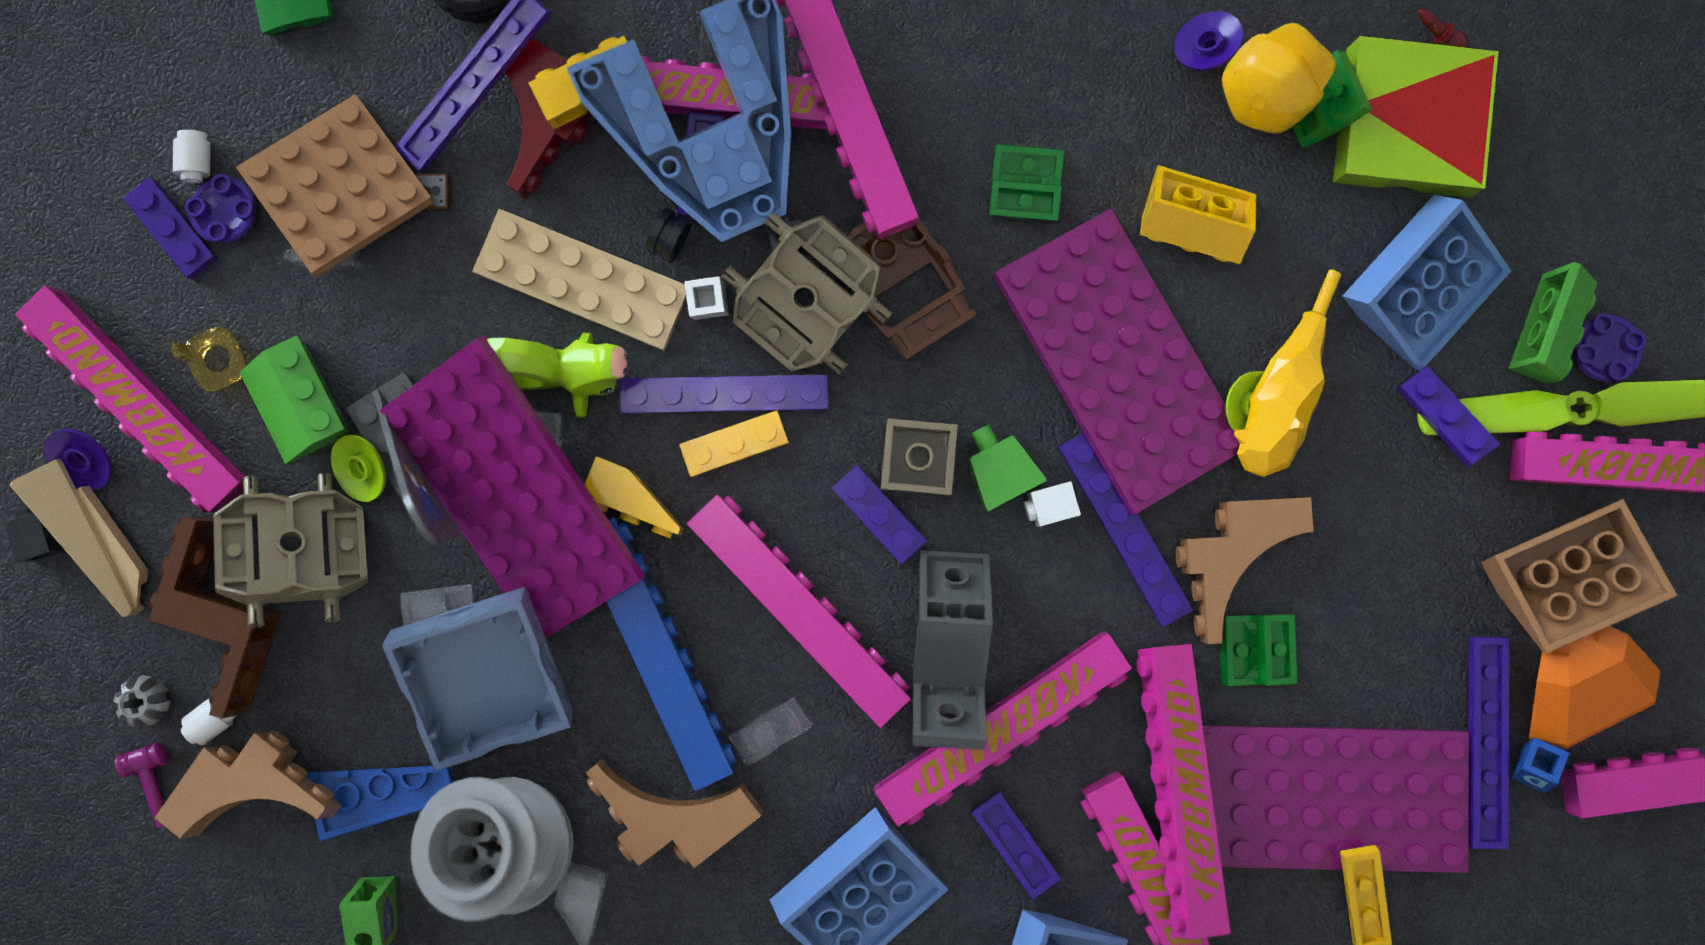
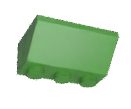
(1554, 324)
(294, 400)

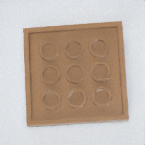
(335, 185)

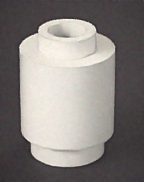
(191, 156)
(201, 727)

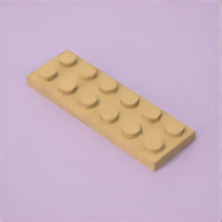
(581, 279)

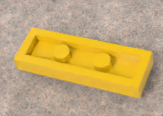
(734, 443)
(1366, 896)

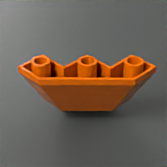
(1591, 687)

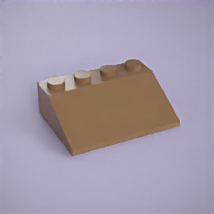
(1580, 577)

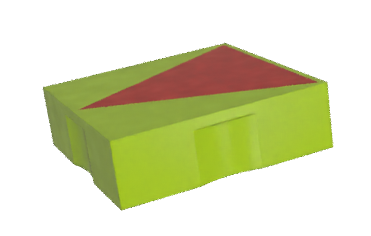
(1425, 119)

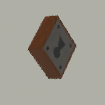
(438, 188)

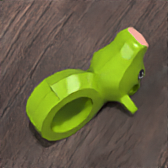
(579, 368)

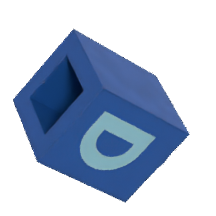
(1540, 765)

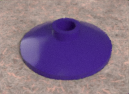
(1208, 41)
(81, 455)

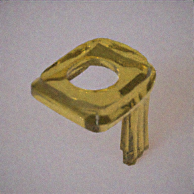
(194, 353)

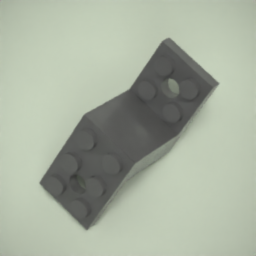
(952, 650)

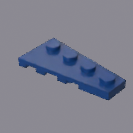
(377, 795)

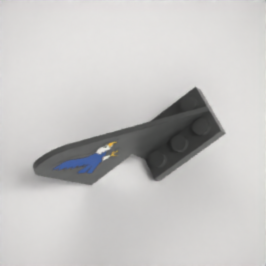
(399, 464)

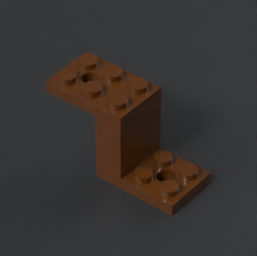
(190, 607)

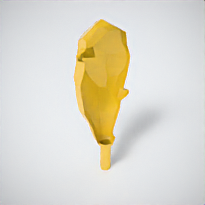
(1287, 393)

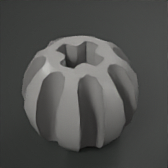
(131, 704)

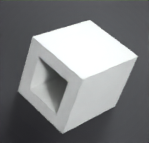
(706, 298)
(1052, 504)

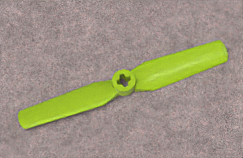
(1618, 405)

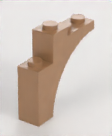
(1218, 562)
(226, 779)
(653, 821)

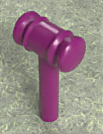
(143, 762)

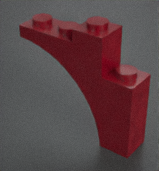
(538, 139)

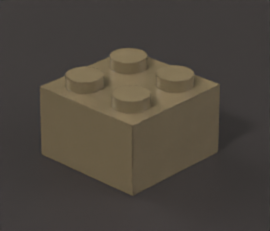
(919, 457)

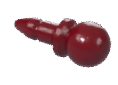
(1443, 33)

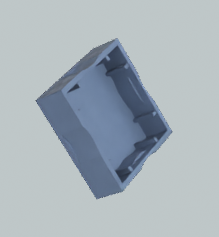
(479, 678)

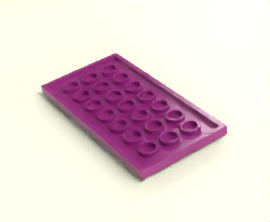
(1120, 360)
(511, 487)
(1312, 791)

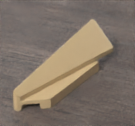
(85, 533)

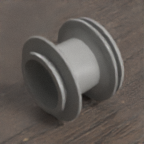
(514, 813)

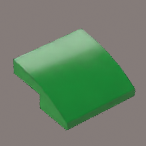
(284, 14)
(1340, 106)
(1026, 182)
(1258, 650)

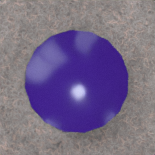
(222, 209)
(1609, 348)

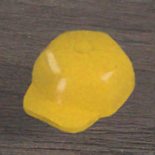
(1277, 78)

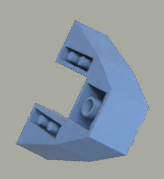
(728, 172)

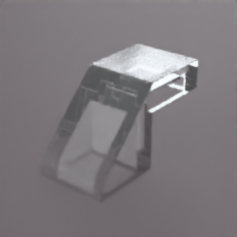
(770, 731)

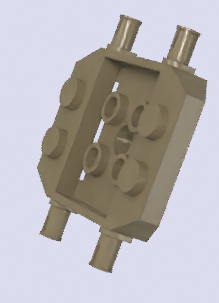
(768, 303)
(288, 574)

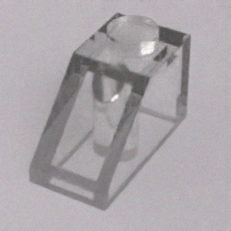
(580, 900)

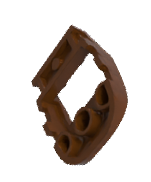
(900, 258)

